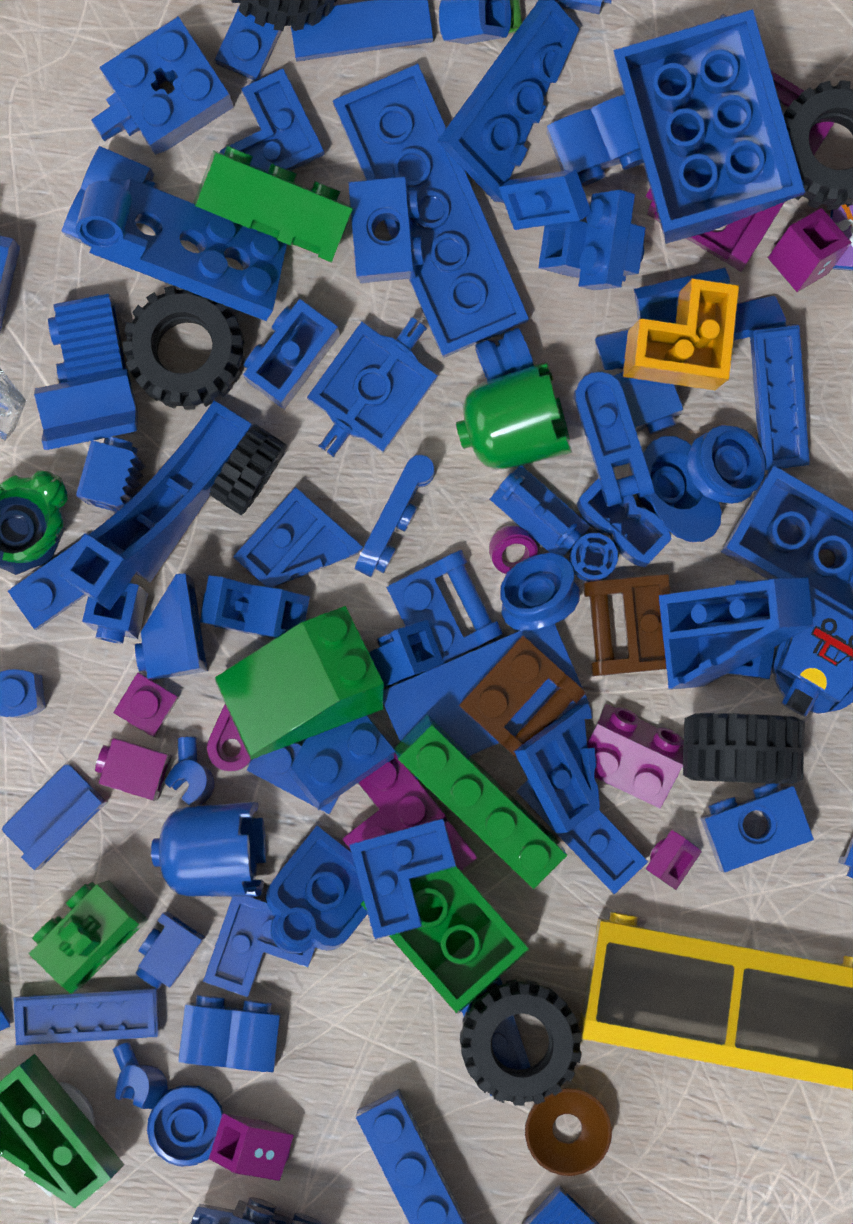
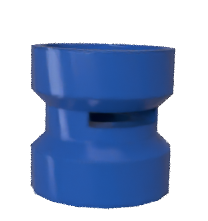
(506, 357)
(588, 562)

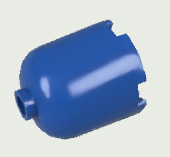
(212, 850)

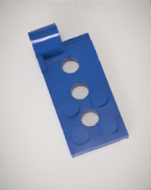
(110, 229)

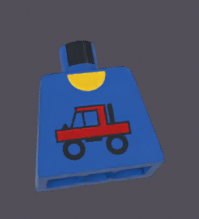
(819, 660)

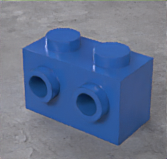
(291, 353)

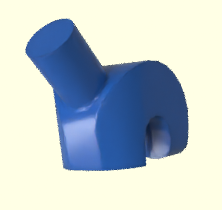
(189, 770)
(138, 1082)

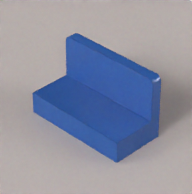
(86, 409)
(53, 816)

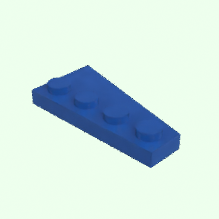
(499, 113)

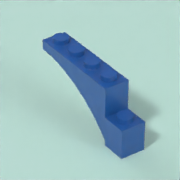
(157, 517)

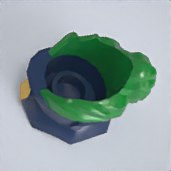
(30, 520)

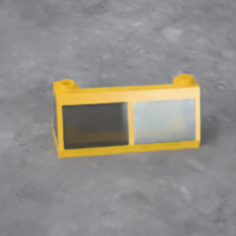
(719, 1003)

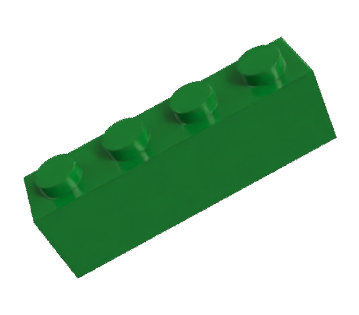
(480, 801)

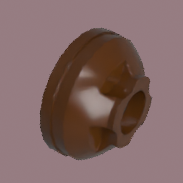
(577, 1155)

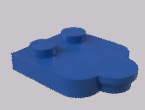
(316, 897)

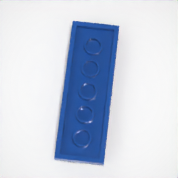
(463, 276)

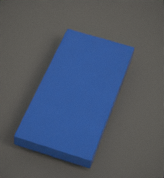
(446, 686)

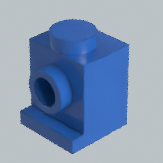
(406, 653)
(168, 951)

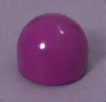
(505, 537)

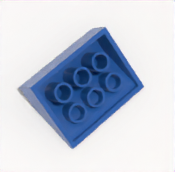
(708, 125)

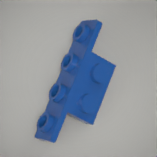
(660, 303)

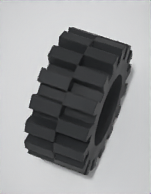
(248, 469)

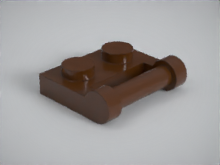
(641, 621)
(511, 686)

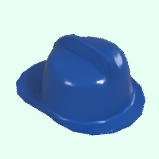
(675, 498)

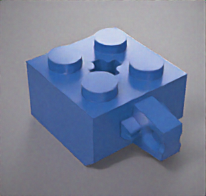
(144, 107)

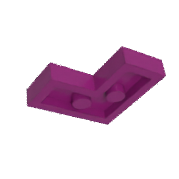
(399, 800)

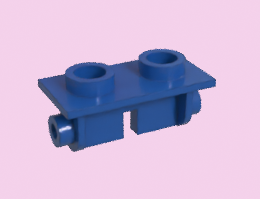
(539, 512)

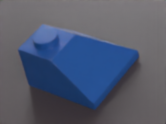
(173, 634)

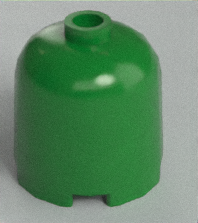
(515, 419)

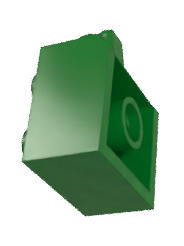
(87, 936)

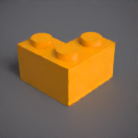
(694, 349)

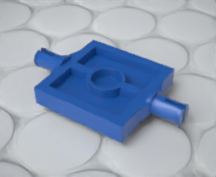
(372, 387)

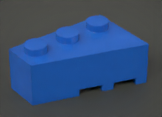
(728, 626)

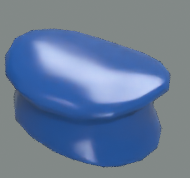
(726, 464)
(539, 592)
(184, 1125)

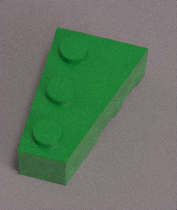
(273, 202)
(51, 1136)

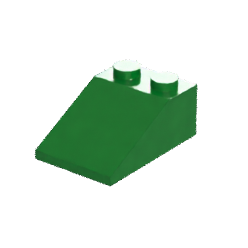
(302, 684)
(461, 938)

